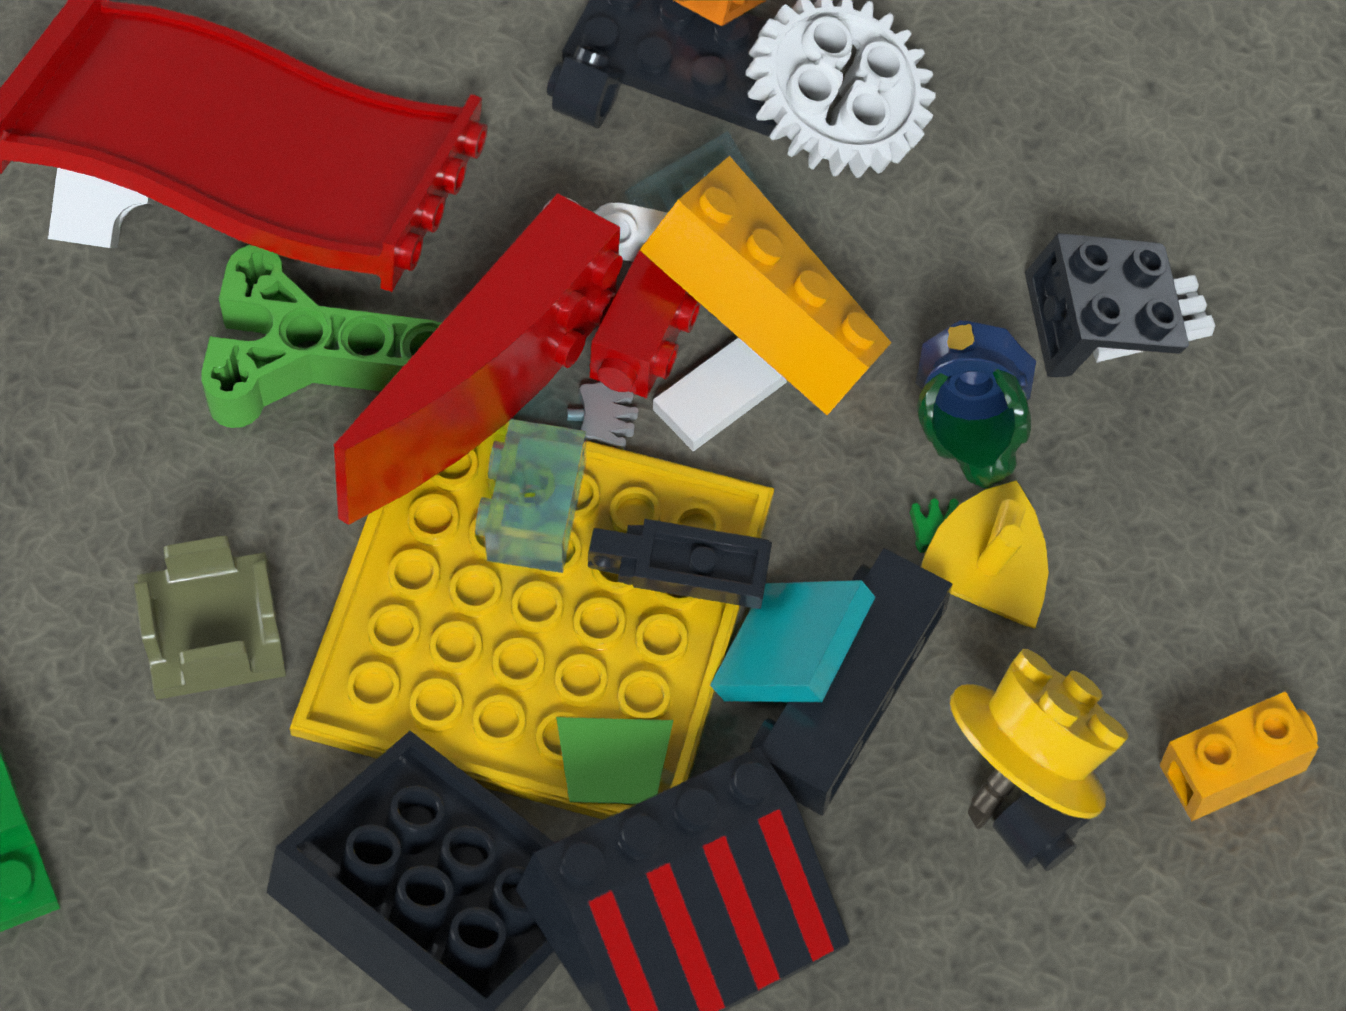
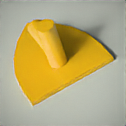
(994, 554)

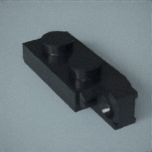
(685, 561)

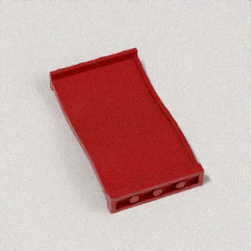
(238, 135)

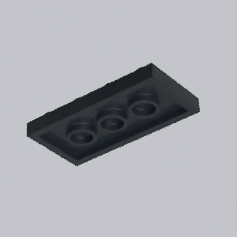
(677, 55)

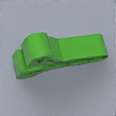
(274, 364)

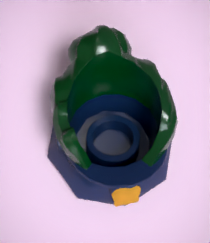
(976, 398)

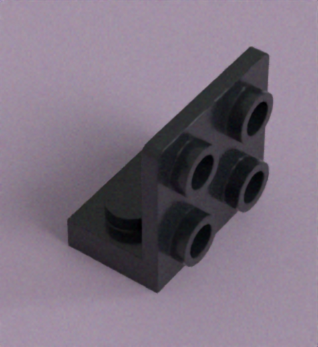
(1103, 296)

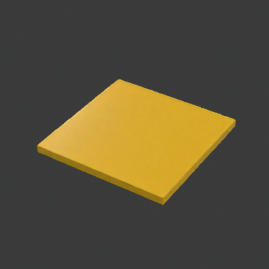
(495, 651)

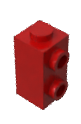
(641, 330)

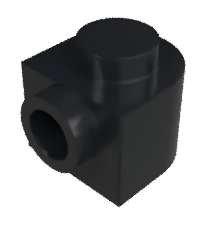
(585, 86)
(1038, 832)

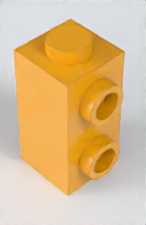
(1240, 755)

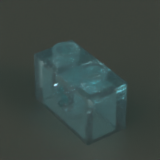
(536, 528)

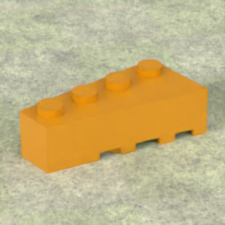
(766, 285)

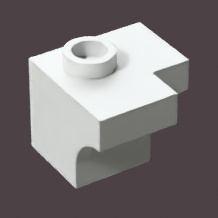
(90, 209)

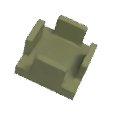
(208, 619)

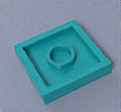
(793, 642)

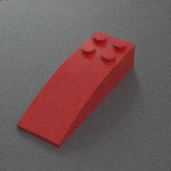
(483, 358)

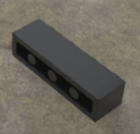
(820, 741)

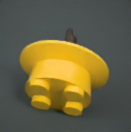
(1039, 736)

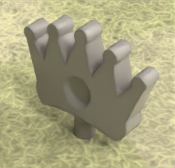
(605, 415)

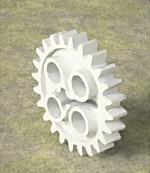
(888, 103)

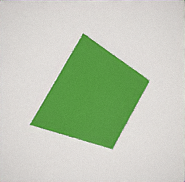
(613, 758)

